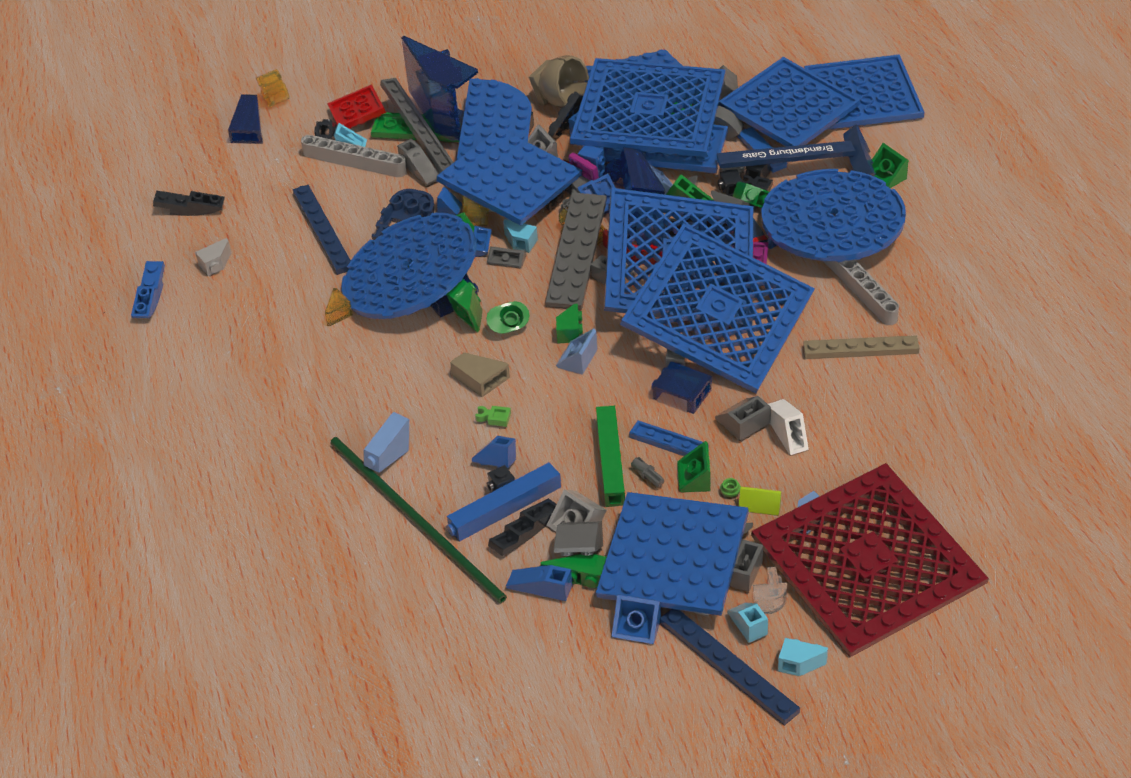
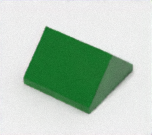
(890, 166)
(694, 470)

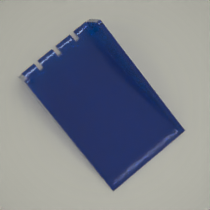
(433, 85)

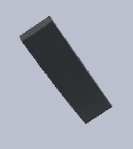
(521, 530)

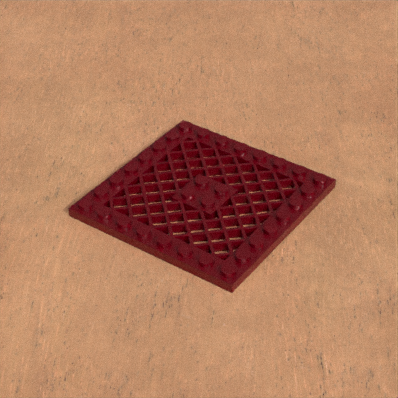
(869, 559)

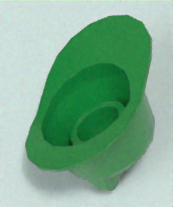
(508, 317)

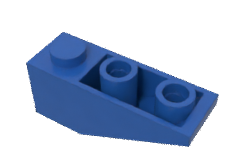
(543, 581)

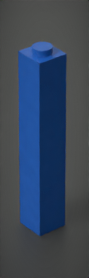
(503, 502)

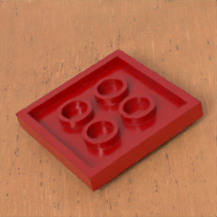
(357, 107)

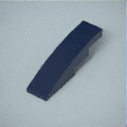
(861, 161)

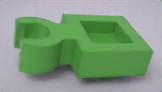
(496, 416)

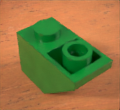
(750, 194)
(568, 325)

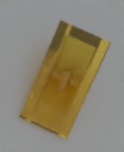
(337, 308)

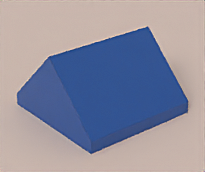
(636, 619)

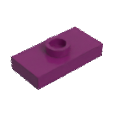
(588, 169)

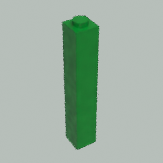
(610, 456)

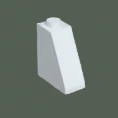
(789, 426)

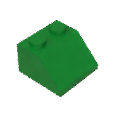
(466, 304)

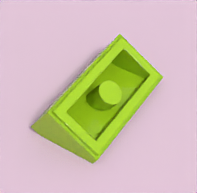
(760, 500)

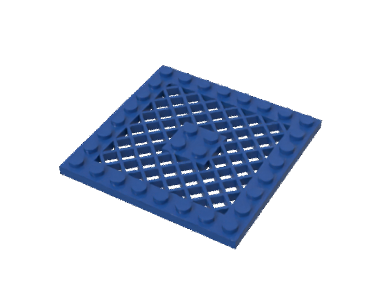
(649, 107)
(736, 216)
(719, 306)

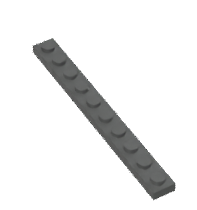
(416, 124)

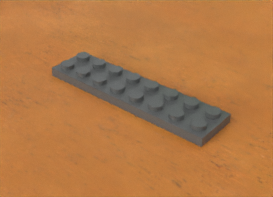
(576, 250)

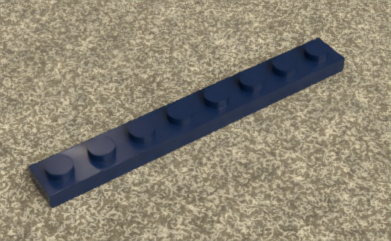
(322, 228)
(730, 666)

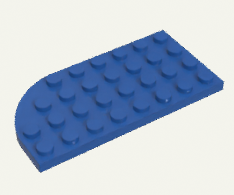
(490, 107)

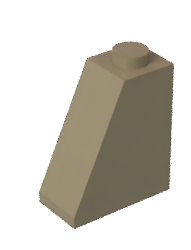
(479, 372)

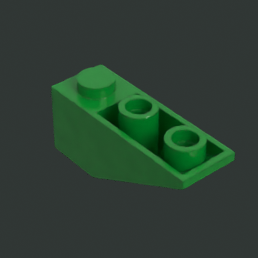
(584, 568)

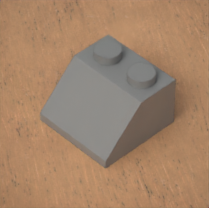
(575, 508)

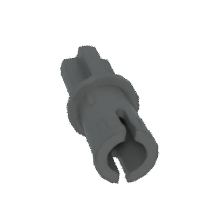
(647, 472)

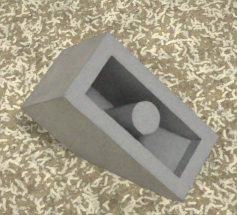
(214, 257)

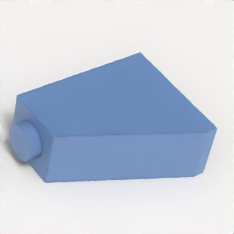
(388, 443)

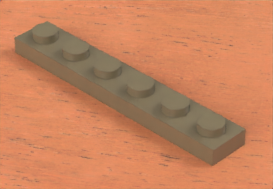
(861, 347)

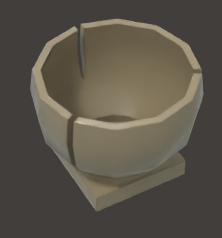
(555, 79)

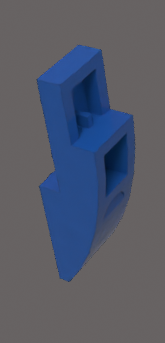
(149, 291)

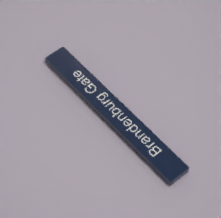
(785, 154)

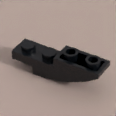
(192, 205)

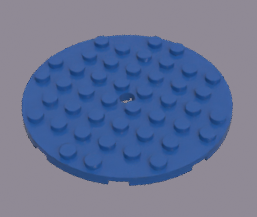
(802, 220)
(438, 257)

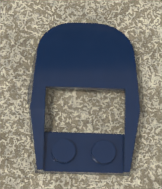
(404, 205)

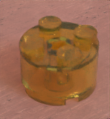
(272, 87)
(475, 212)

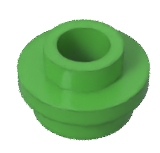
(730, 487)

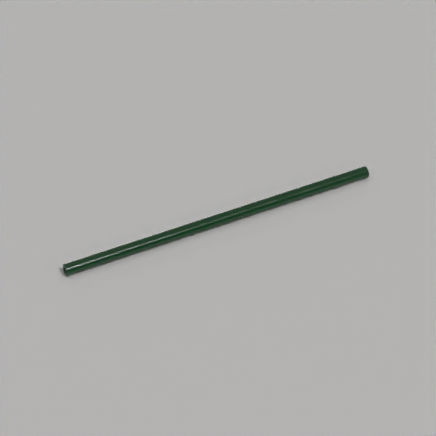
(425, 526)

